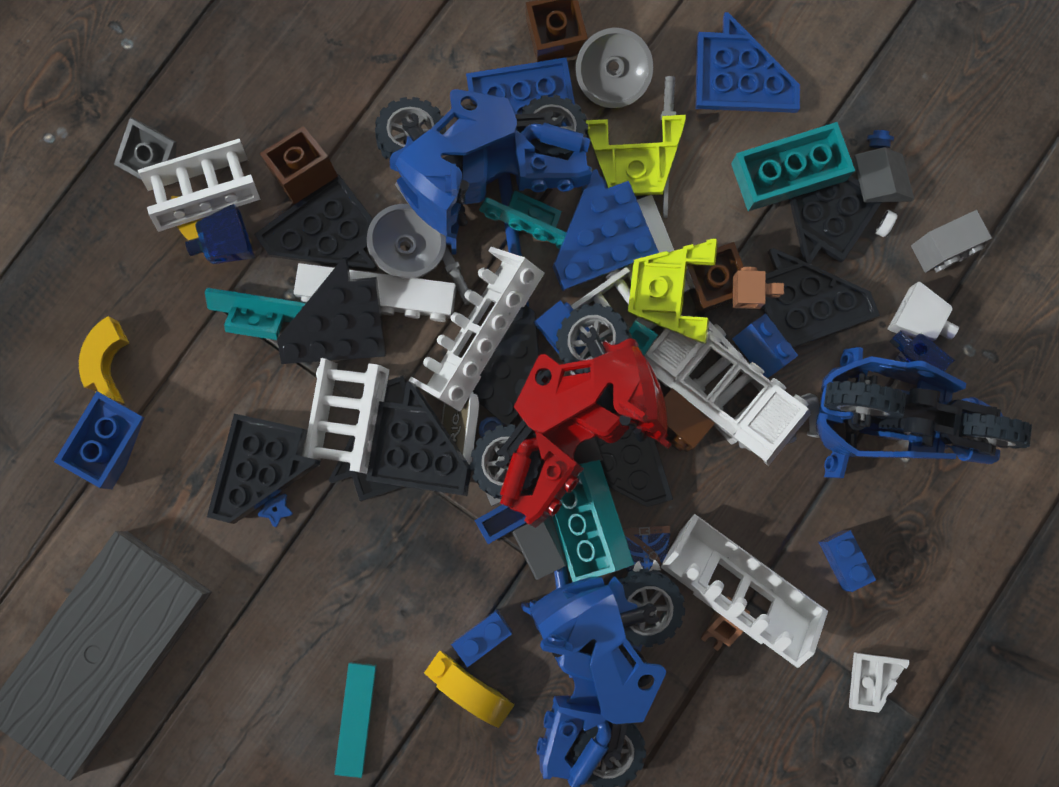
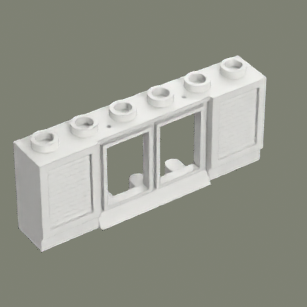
(510, 290)
(764, 424)
(793, 618)

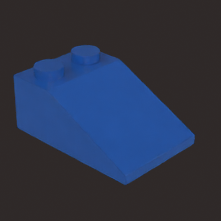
(101, 442)

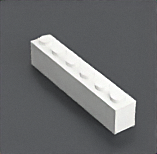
(396, 294)

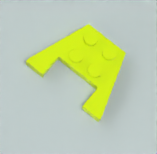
(641, 164)
(660, 285)

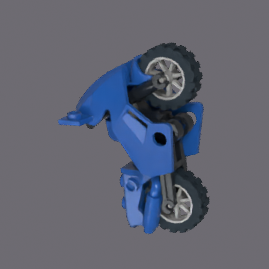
(480, 149)
(921, 416)
(599, 644)

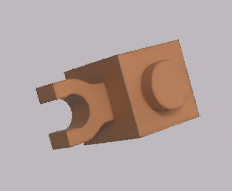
(751, 290)
(722, 630)

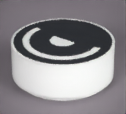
(886, 223)

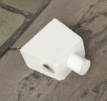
(923, 313)

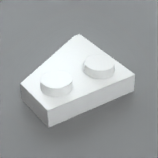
(873, 680)

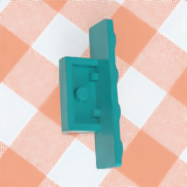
(527, 215)
(252, 313)

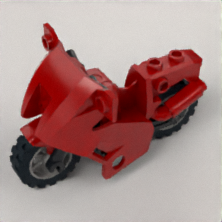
(601, 400)

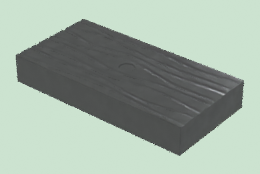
(98, 654)

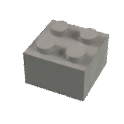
(951, 242)

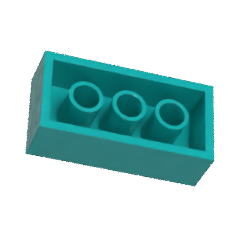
(792, 166)
(591, 527)

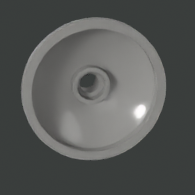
(620, 86)
(400, 227)

